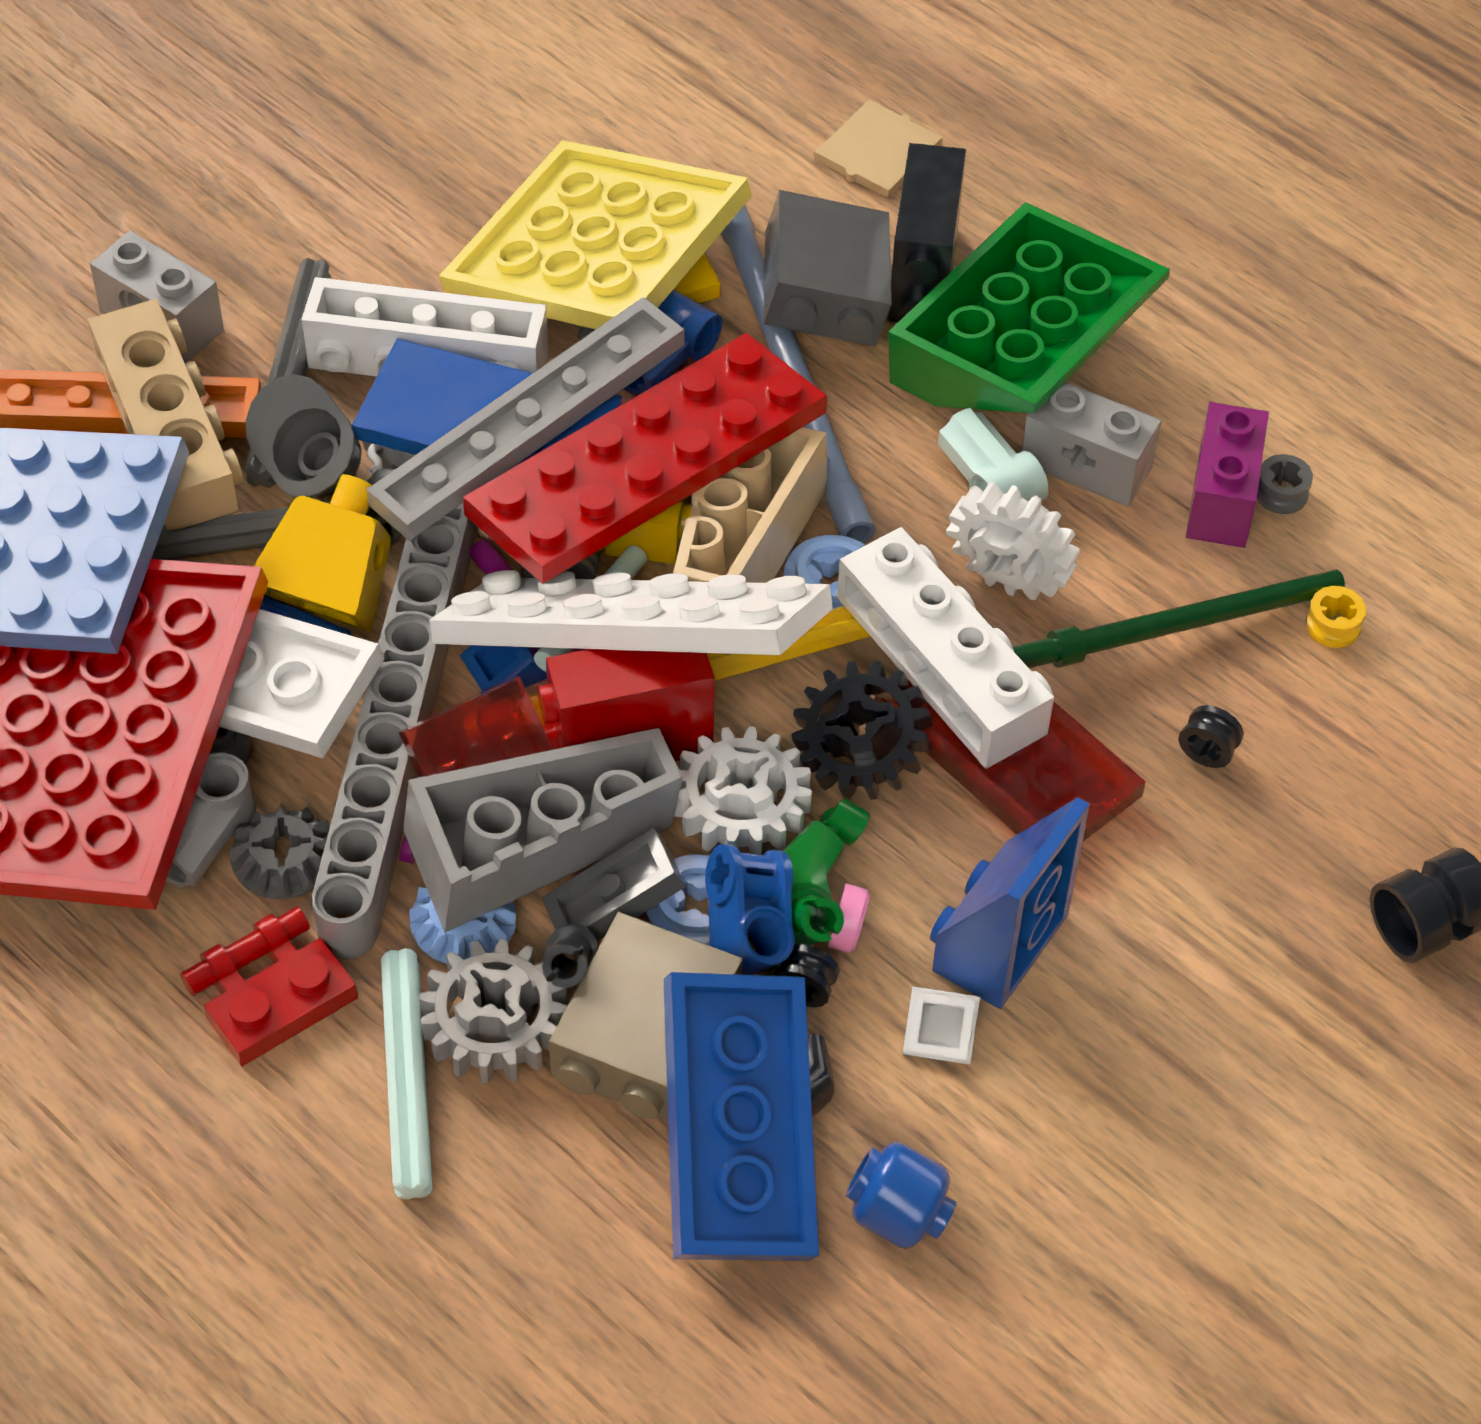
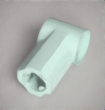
(986, 456)

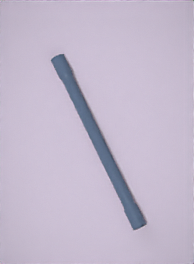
(842, 494)

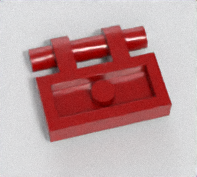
(278, 1001)

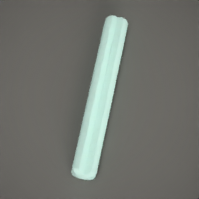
(406, 1075)

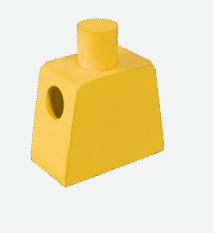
(329, 556)

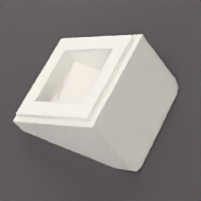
(941, 1025)

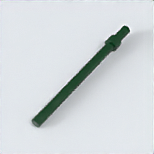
(1071, 645)

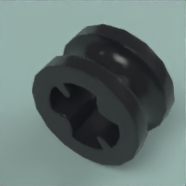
(1211, 736)
(817, 968)

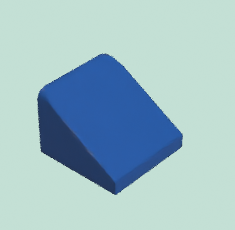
(498, 663)

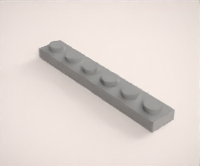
(525, 418)

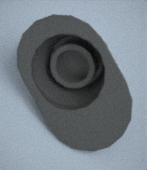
(302, 436)

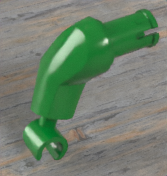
(812, 859)

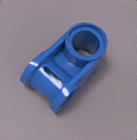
(750, 898)

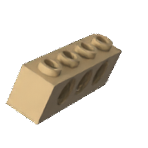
(162, 398)

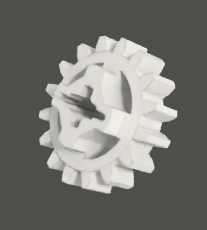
(1012, 541)
(742, 791)

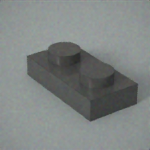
(623, 882)

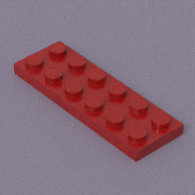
(643, 457)

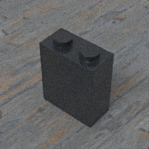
(926, 224)

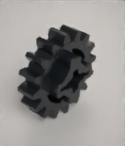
(835, 722)

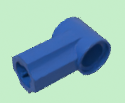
(701, 334)

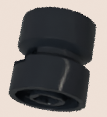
(1429, 908)

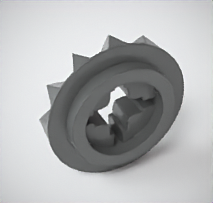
(255, 859)

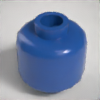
(901, 1195)

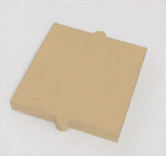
(874, 147)

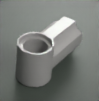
(212, 818)

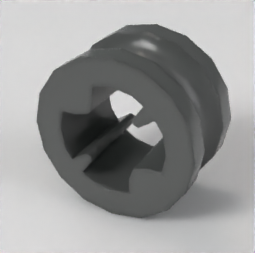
(1279, 469)

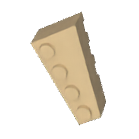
(755, 511)

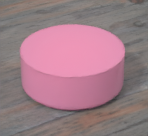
(854, 907)

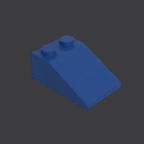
(1011, 907)

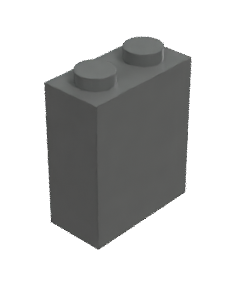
(827, 268)

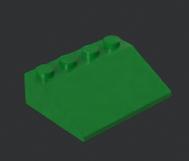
(1019, 315)

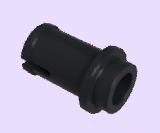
(568, 940)

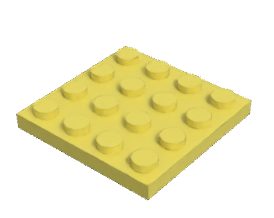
(597, 233)

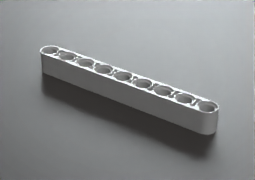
(398, 696)

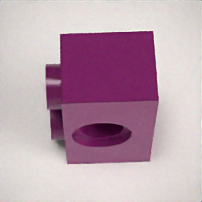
(1227, 474)

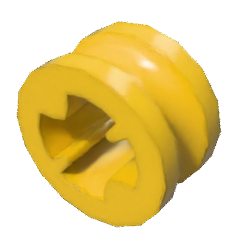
(1342, 630)

